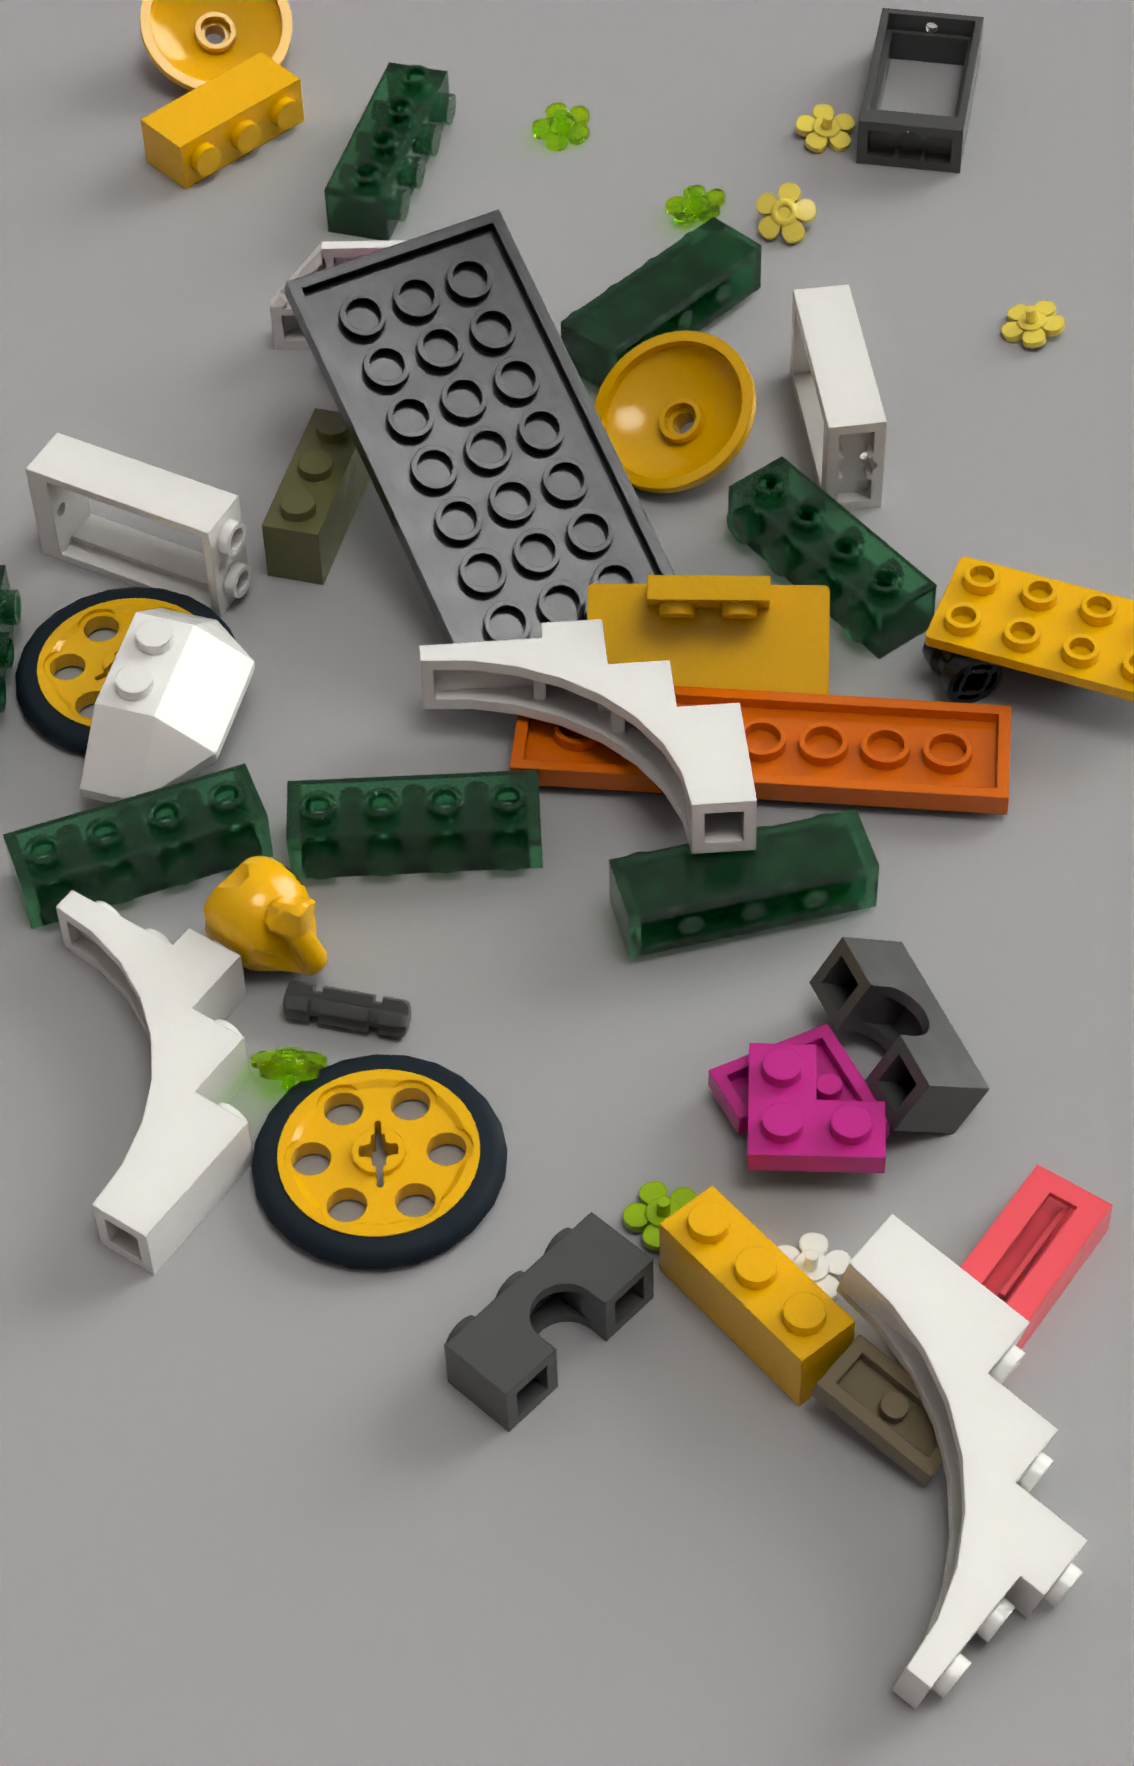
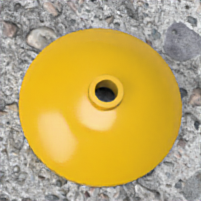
(177, 33)
(660, 390)

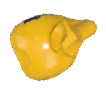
(266, 918)

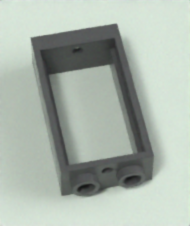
(916, 138)

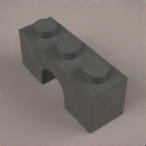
(926, 1068)
(582, 1278)

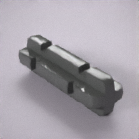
(347, 1009)

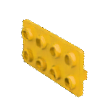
(1037, 627)
(720, 630)

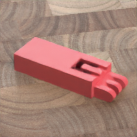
(1039, 1244)

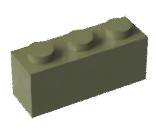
(314, 501)

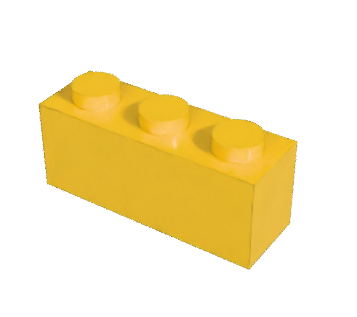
(222, 120)
(754, 1293)

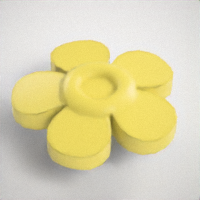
(824, 129)
(785, 214)
(1032, 324)

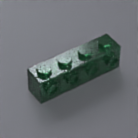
(389, 152)
(669, 293)
(819, 542)
(415, 830)
(141, 848)
(792, 877)

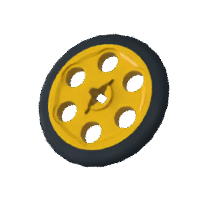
(63, 642)
(382, 1235)

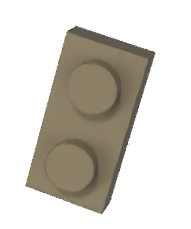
(882, 1406)

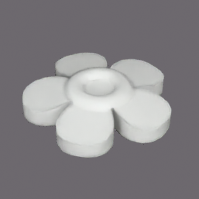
(817, 1263)

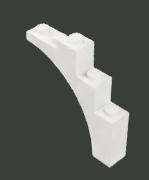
(565, 680)
(189, 1136)
(959, 1352)

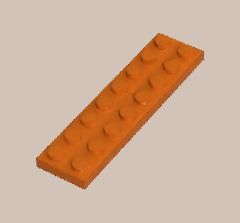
(818, 751)

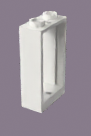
(837, 396)
(73, 470)

